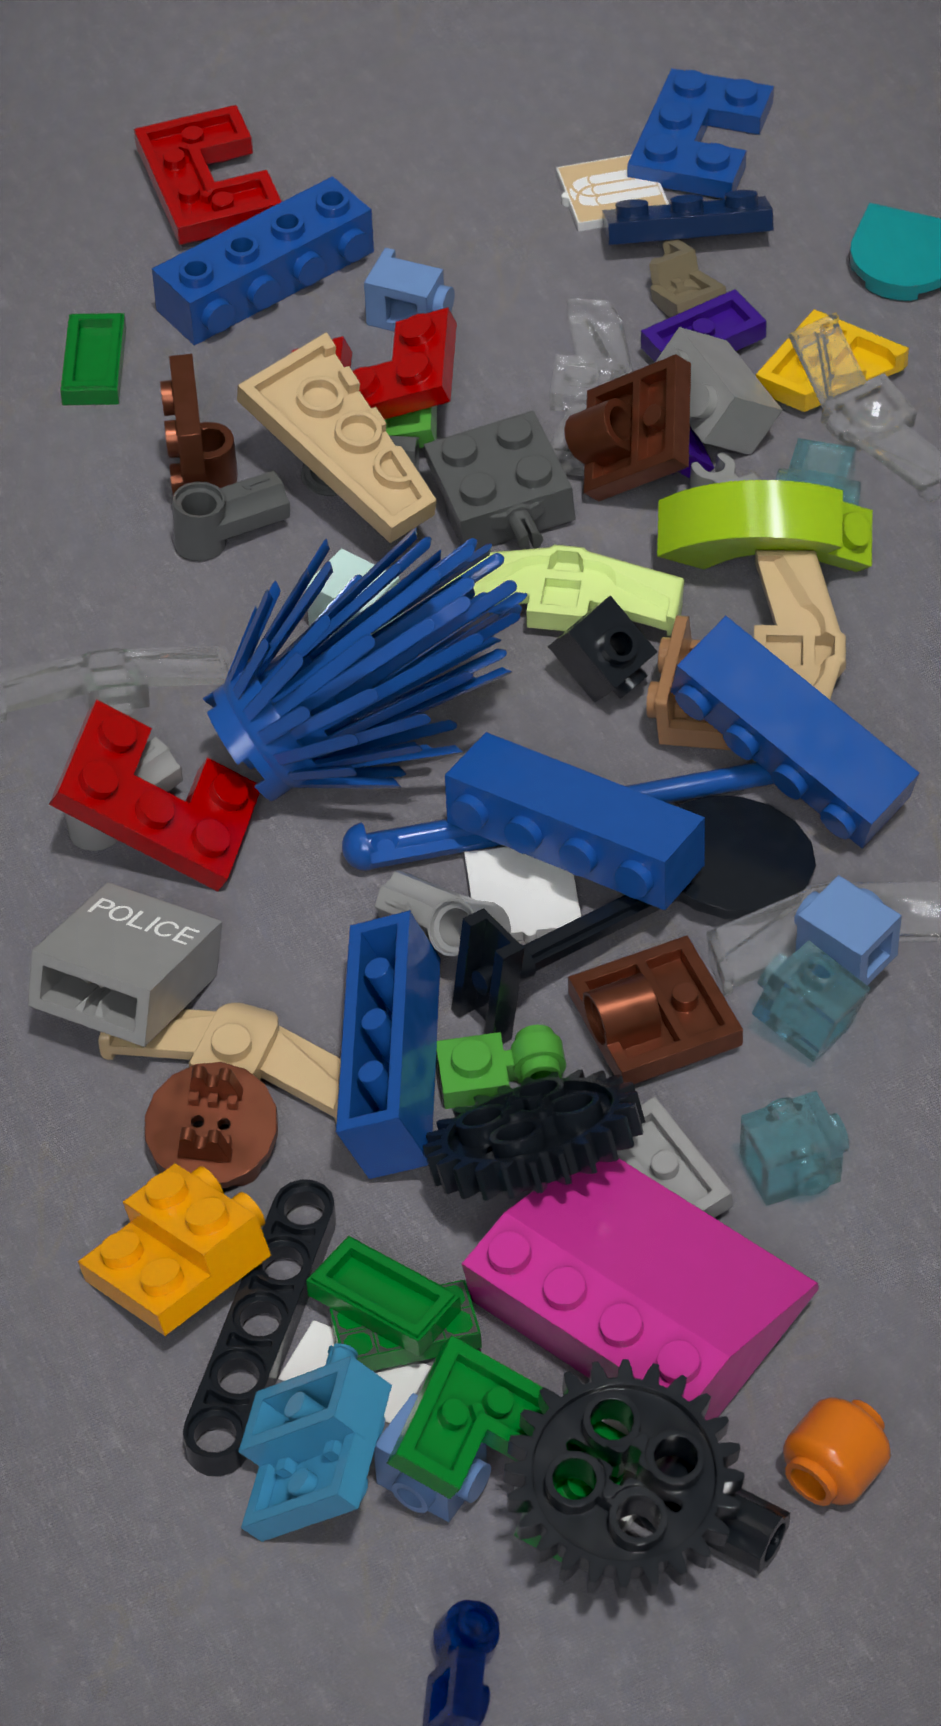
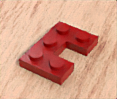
(177, 163)
(419, 368)
(190, 835)

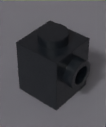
(604, 651)

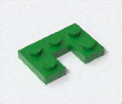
(468, 1403)

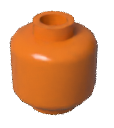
(836, 1451)

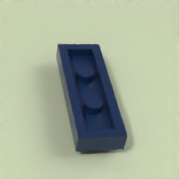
(687, 218)

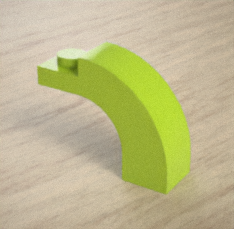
(744, 516)

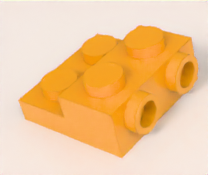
(178, 1249)

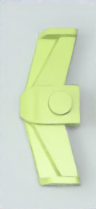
(570, 581)

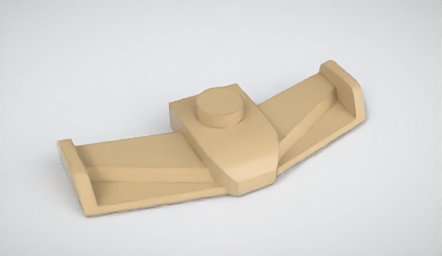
(803, 617)
(246, 1039)

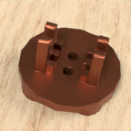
(217, 1096)

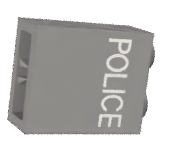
(124, 964)

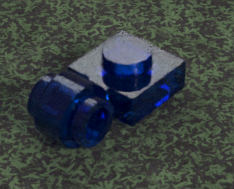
(456, 1685)

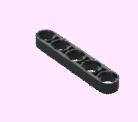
(266, 1353)

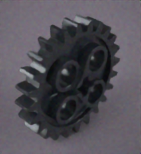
(534, 1134)
(588, 1529)

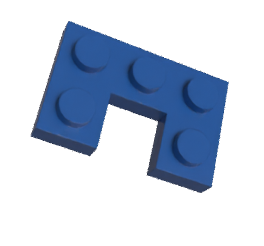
(671, 140)

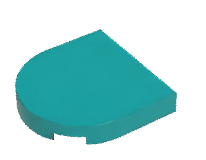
(897, 252)

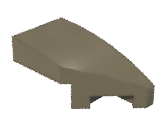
(678, 281)

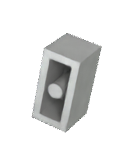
(725, 396)

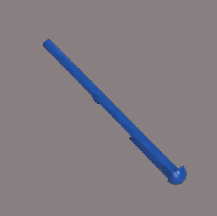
(440, 838)

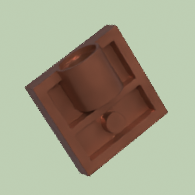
(633, 428)
(203, 447)
(655, 1011)

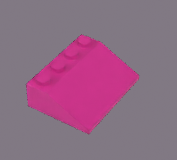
(638, 1277)

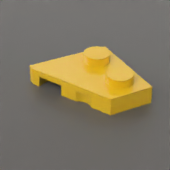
(789, 383)

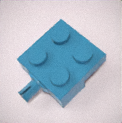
(313, 1444)

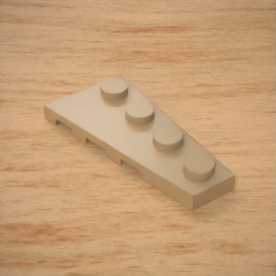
(329, 426)

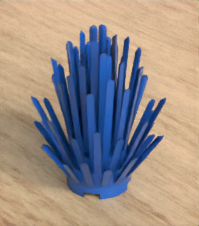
(342, 701)

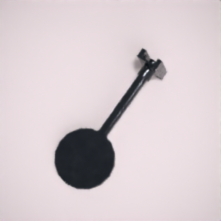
(750, 863)

